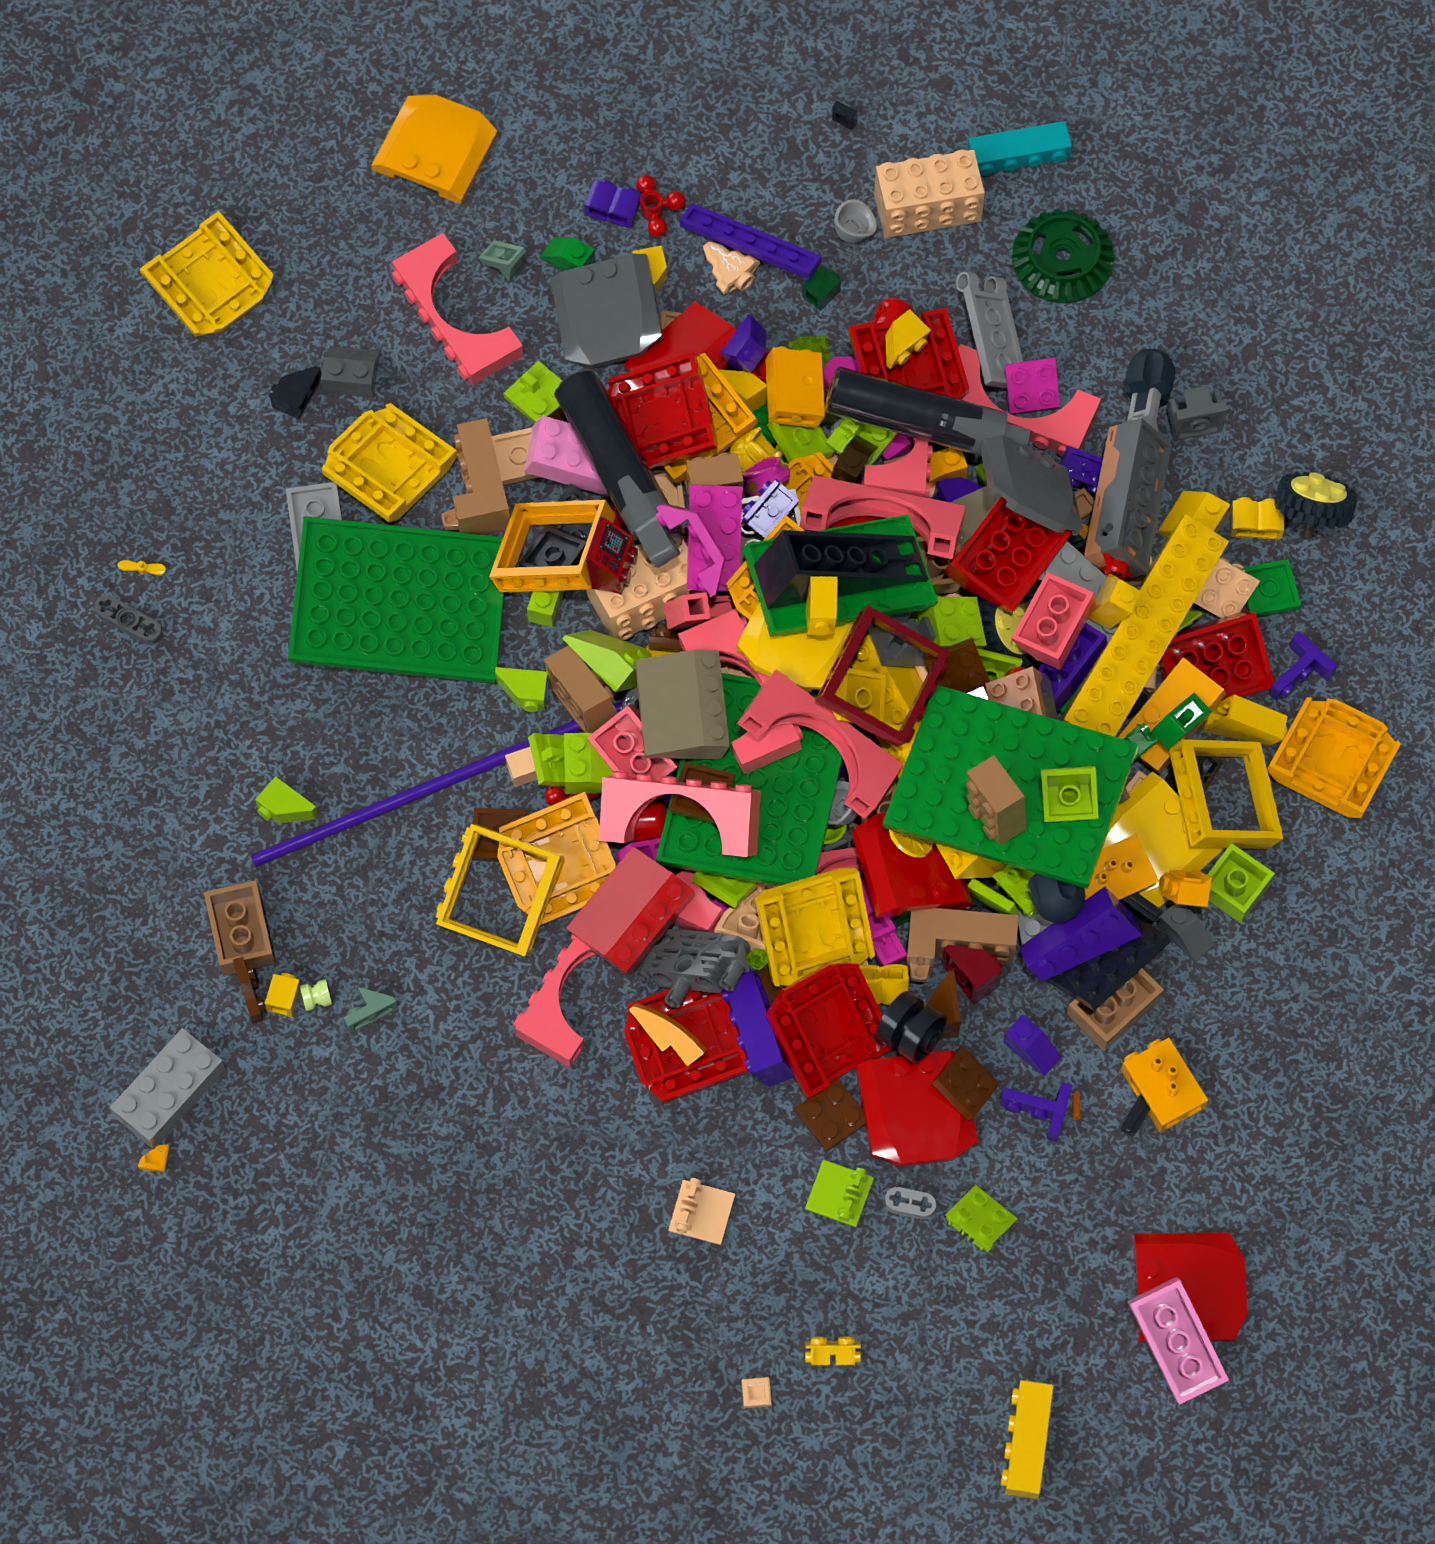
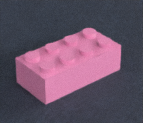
(559, 456)
(1178, 1340)

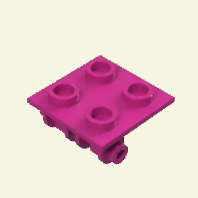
(1032, 385)

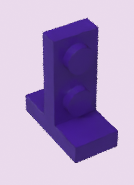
(1310, 659)
(1039, 1107)

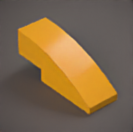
(668, 1032)

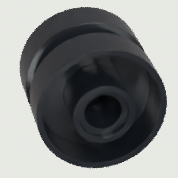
(911, 1027)

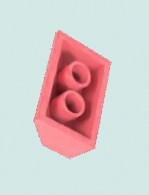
(1054, 620)
(622, 746)

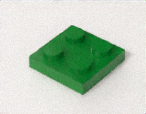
(1275, 591)

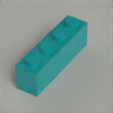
(1021, 148)

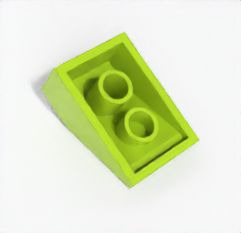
(608, 657)
(583, 765)

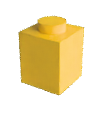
(283, 994)

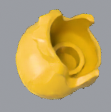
(753, 448)

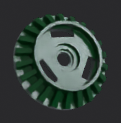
(1041, 271)

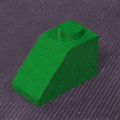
(568, 253)
(1181, 721)

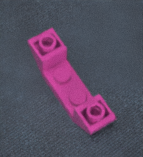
(673, 516)

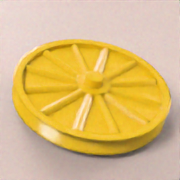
(911, 845)

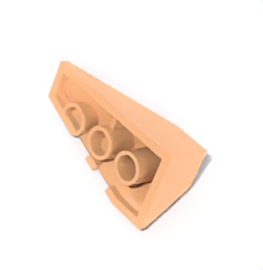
(744, 920)

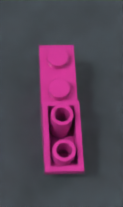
(885, 941)

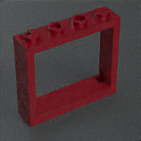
(827, 696)

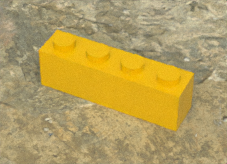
(1028, 1439)

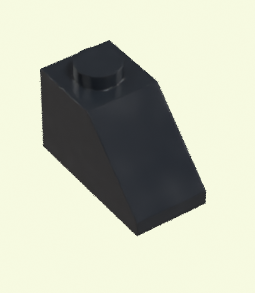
(295, 391)

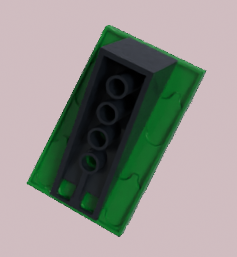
(873, 564)

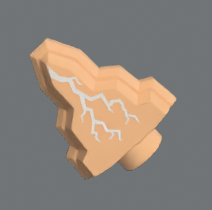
(730, 267)

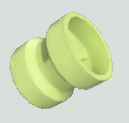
(317, 995)

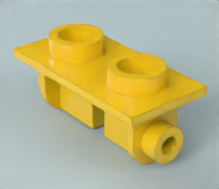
(822, 1349)

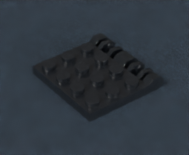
(1103, 975)

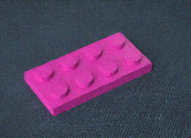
(722, 513)

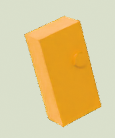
(1177, 687)

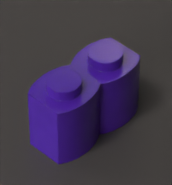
(612, 203)

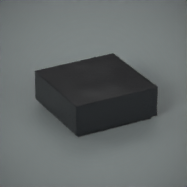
(844, 115)

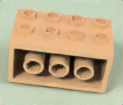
(928, 193)
(645, 595)

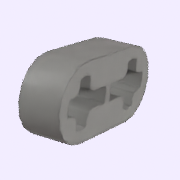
(912, 1197)

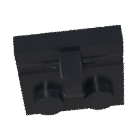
(553, 549)

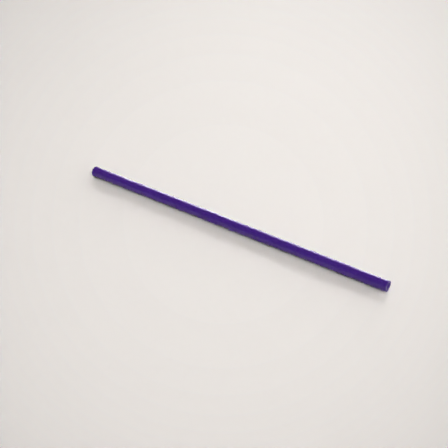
(401, 798)

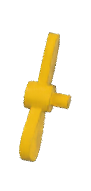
(142, 567)

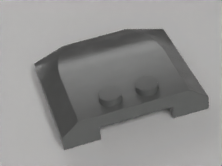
(607, 310)
(1031, 484)

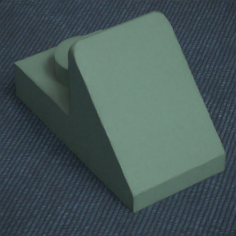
(505, 257)
(376, 1007)

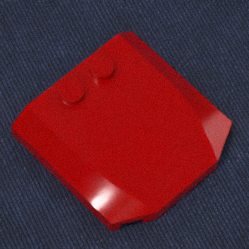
(932, 369)
(666, 409)
(903, 881)
(709, 1021)
(826, 1025)
(908, 1115)
(1209, 1271)

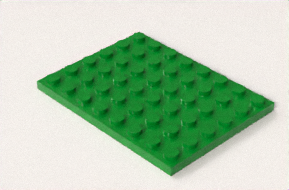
(396, 600)
(965, 731)
(792, 813)

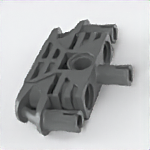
(695, 962)

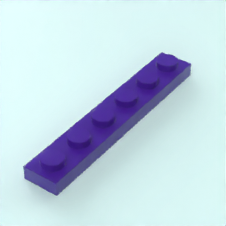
(750, 241)

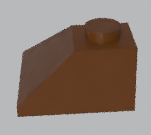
(946, 1002)

